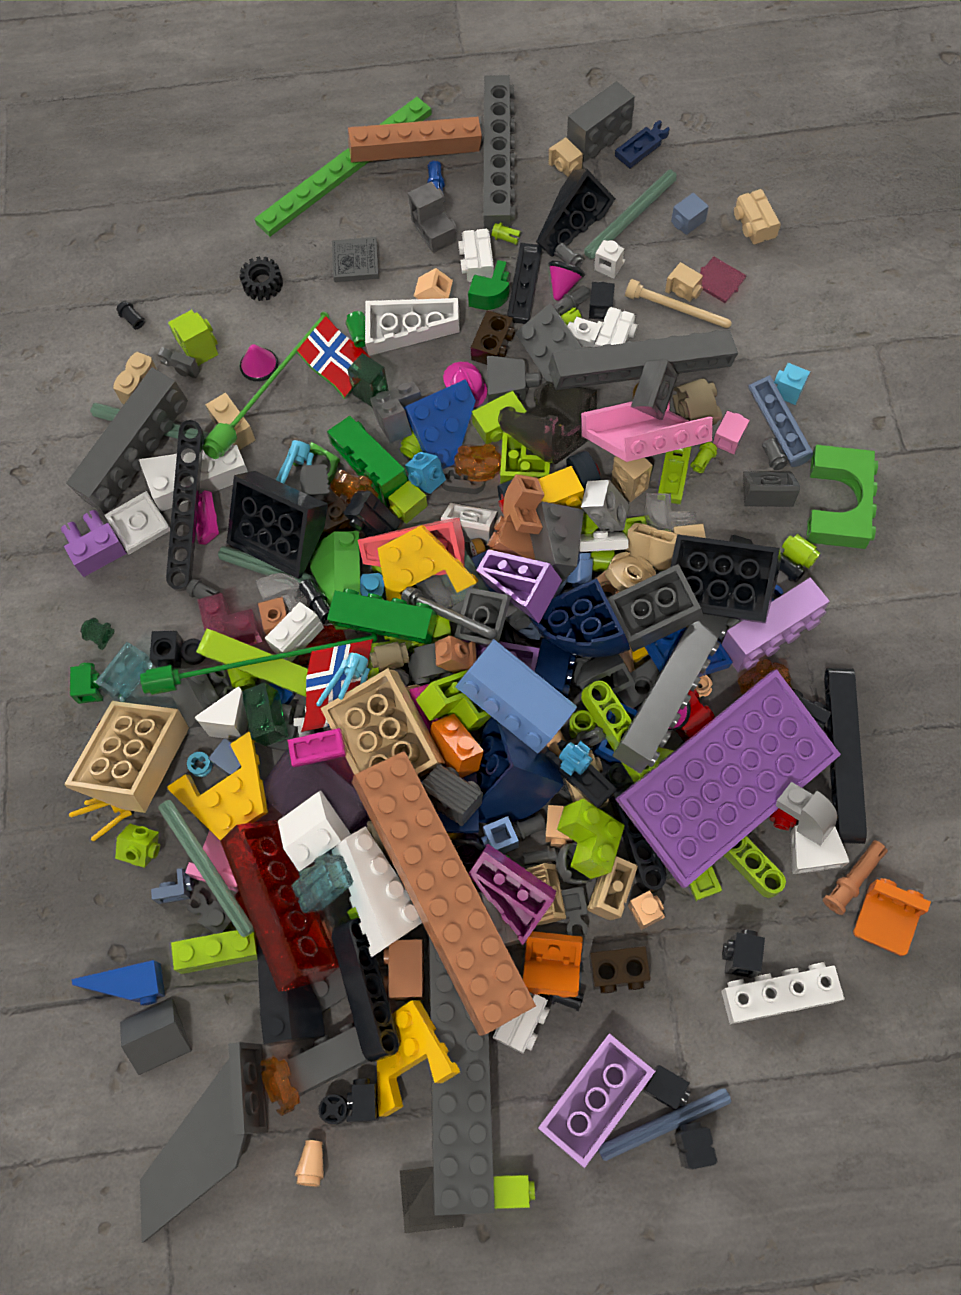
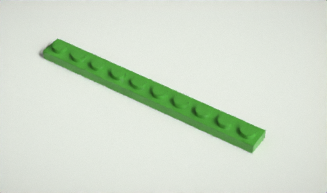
(329, 176)

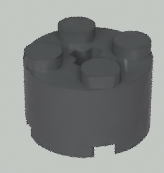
(423, 667)

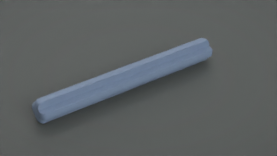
(664, 1124)

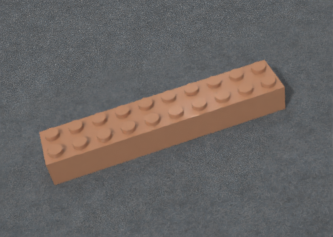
(443, 893)

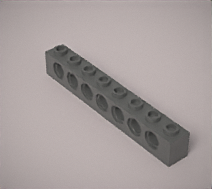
(497, 151)

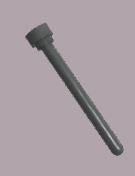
(414, 596)

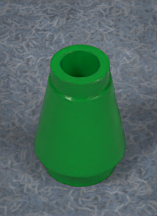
(356, 327)

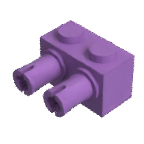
(93, 549)

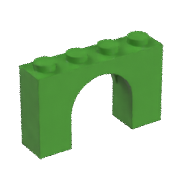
(857, 471)

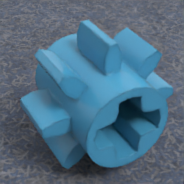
(575, 758)

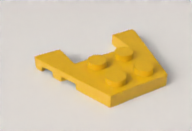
(416, 558)
(233, 800)
(416, 1044)

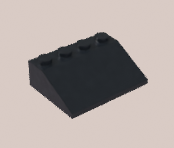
(274, 522)
(729, 576)

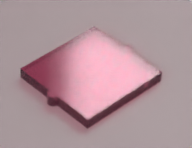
(721, 279)

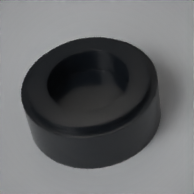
(189, 654)

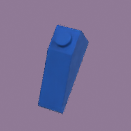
(134, 983)

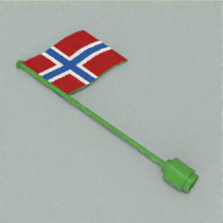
(324, 351)

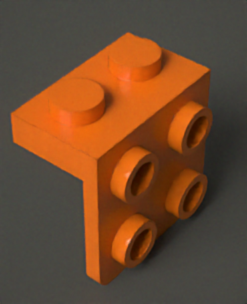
(890, 916)
(552, 964)

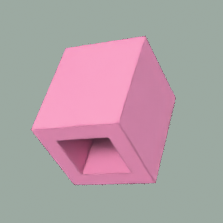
(730, 432)

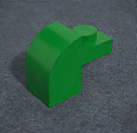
(490, 292)

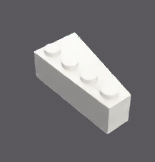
(408, 322)
(214, 474)
(376, 892)

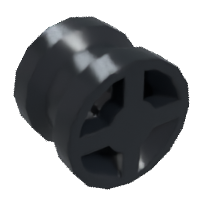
(329, 1109)

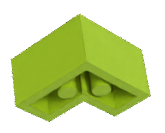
(194, 336)
(516, 461)
(444, 698)
(595, 835)

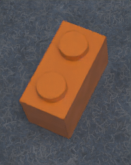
(456, 745)

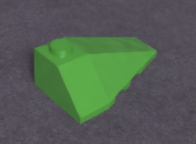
(337, 564)

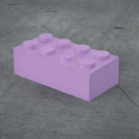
(786, 618)
(596, 1100)

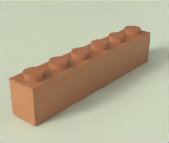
(414, 139)

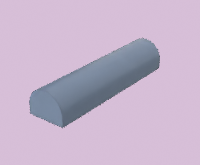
(781, 421)

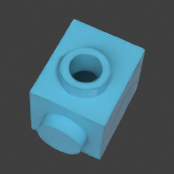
(791, 382)

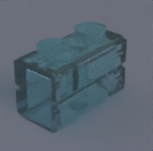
(124, 672)
(322, 882)

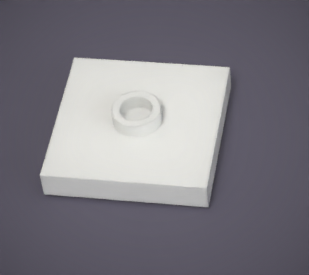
(603, 541)

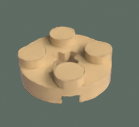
(623, 565)

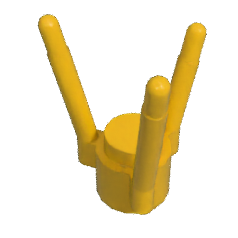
(96, 804)

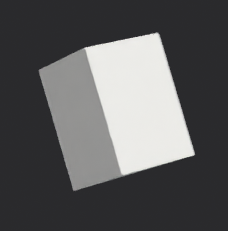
(474, 521)
(225, 717)

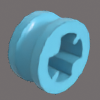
(200, 756)

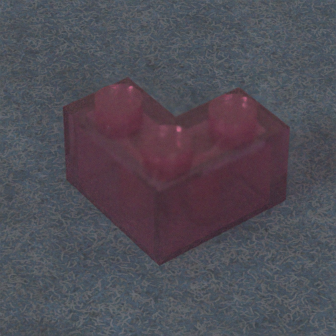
(239, 626)

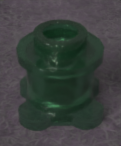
(97, 632)

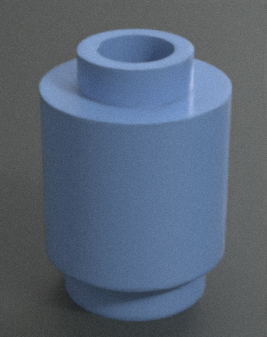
(583, 571)

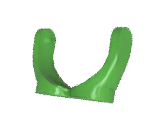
(334, 460)

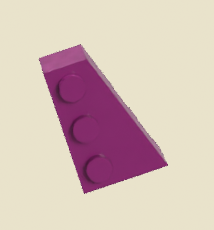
(512, 890)

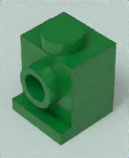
(83, 685)

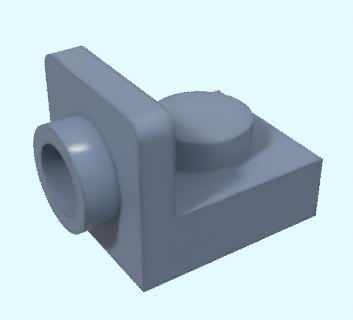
(171, 892)

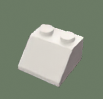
(311, 830)

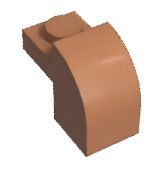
(521, 503)

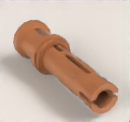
(848, 886)

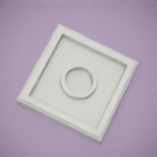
(137, 522)

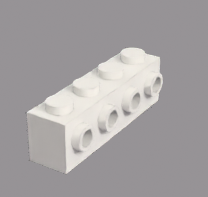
(782, 994)

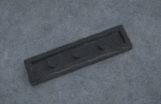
(524, 282)

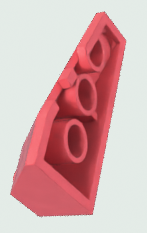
(447, 532)

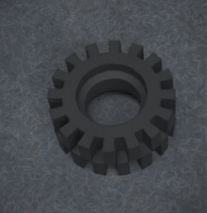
(258, 268)

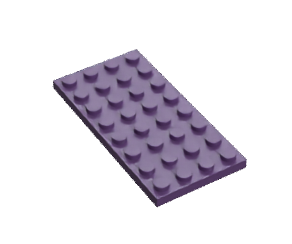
(727, 778)

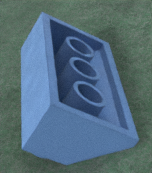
(516, 696)

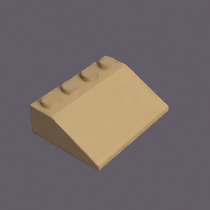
(382, 722)
(128, 755)

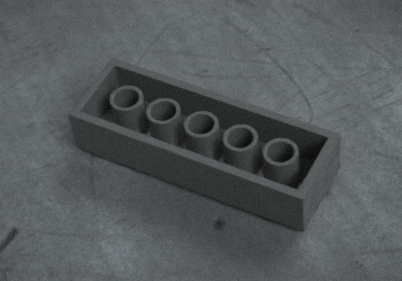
(127, 439)

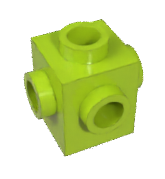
(137, 845)

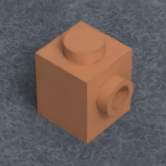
(272, 613)

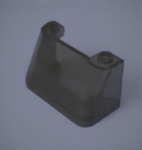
(554, 424)

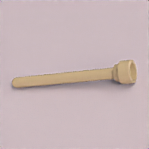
(636, 290)

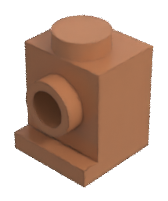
(455, 654)

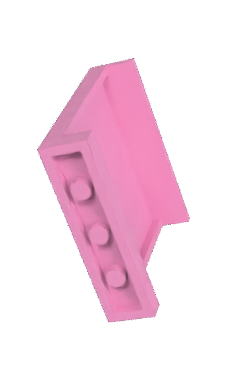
(638, 435)

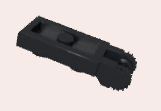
(589, 784)

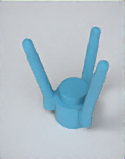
(298, 454)
(354, 668)

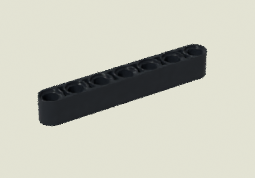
(182, 494)
(846, 770)

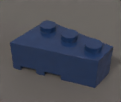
(555, 667)

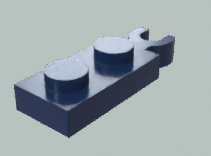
(641, 144)

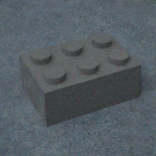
(601, 120)
(656, 607)

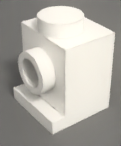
(612, 253)
(585, 331)

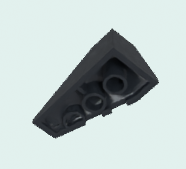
(577, 207)
(286, 1014)

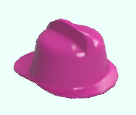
(464, 370)

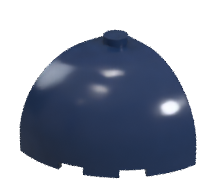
(583, 623)
(513, 776)

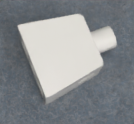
(811, 857)

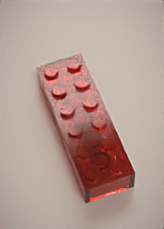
(290, 939)

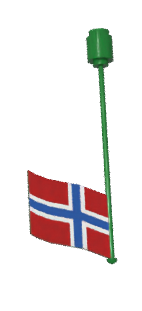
(323, 665)

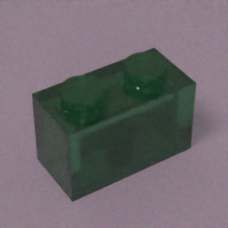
(367, 378)
(264, 714)

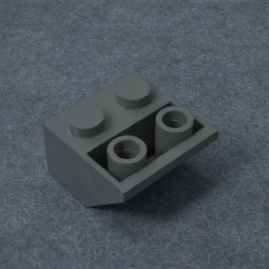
(200, 692)

